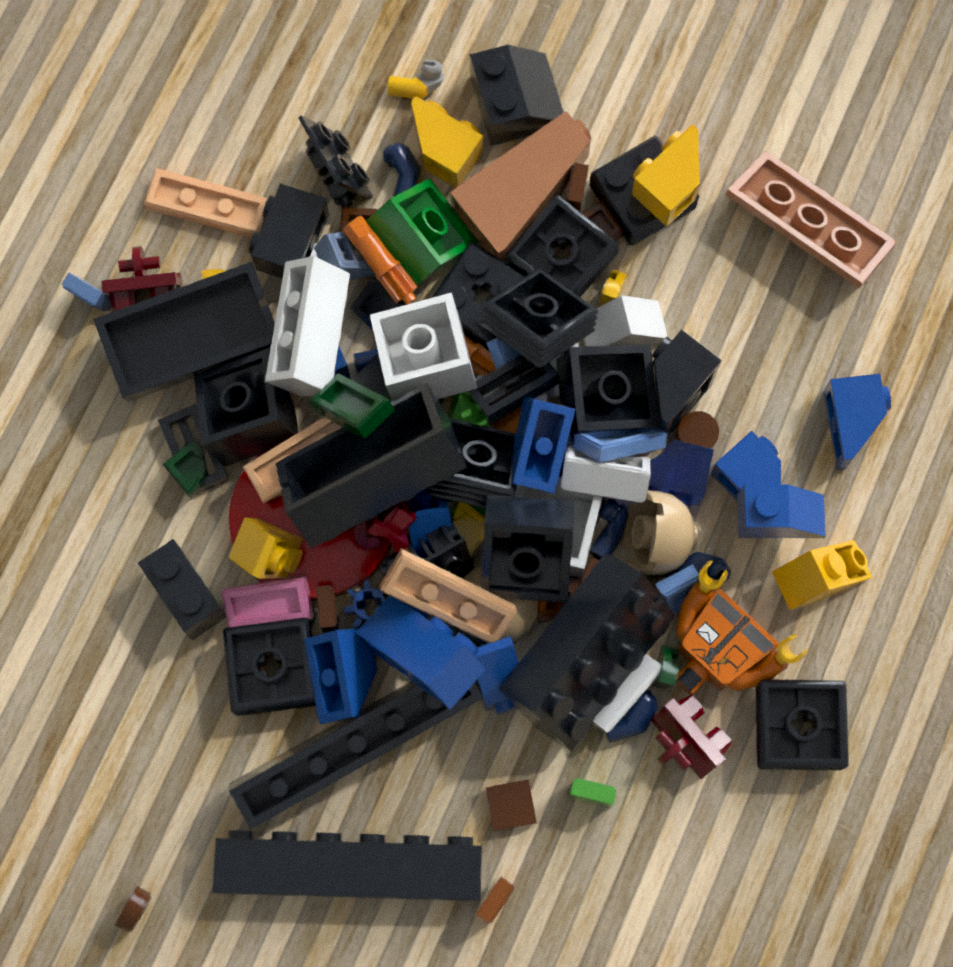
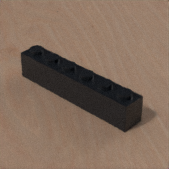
(340, 751)
(348, 868)

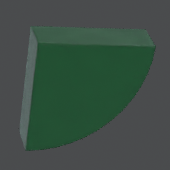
(188, 467)
(669, 671)

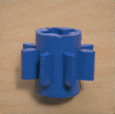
(359, 602)

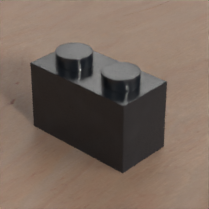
(290, 229)
(182, 589)

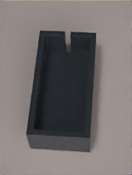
(186, 331)
(356, 478)
(588, 651)

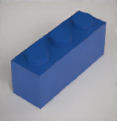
(423, 650)

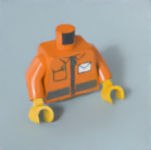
(725, 641)

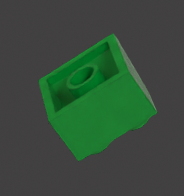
(421, 231)

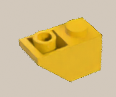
(445, 144)
(672, 178)
(266, 549)
(822, 573)

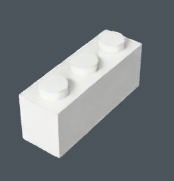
(307, 326)

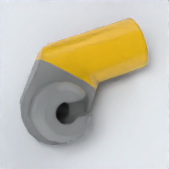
(421, 85)

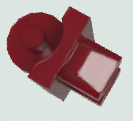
(123, 290)
(386, 526)
(686, 741)

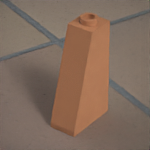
(517, 186)

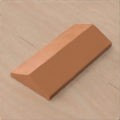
(811, 219)

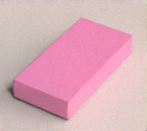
(268, 601)

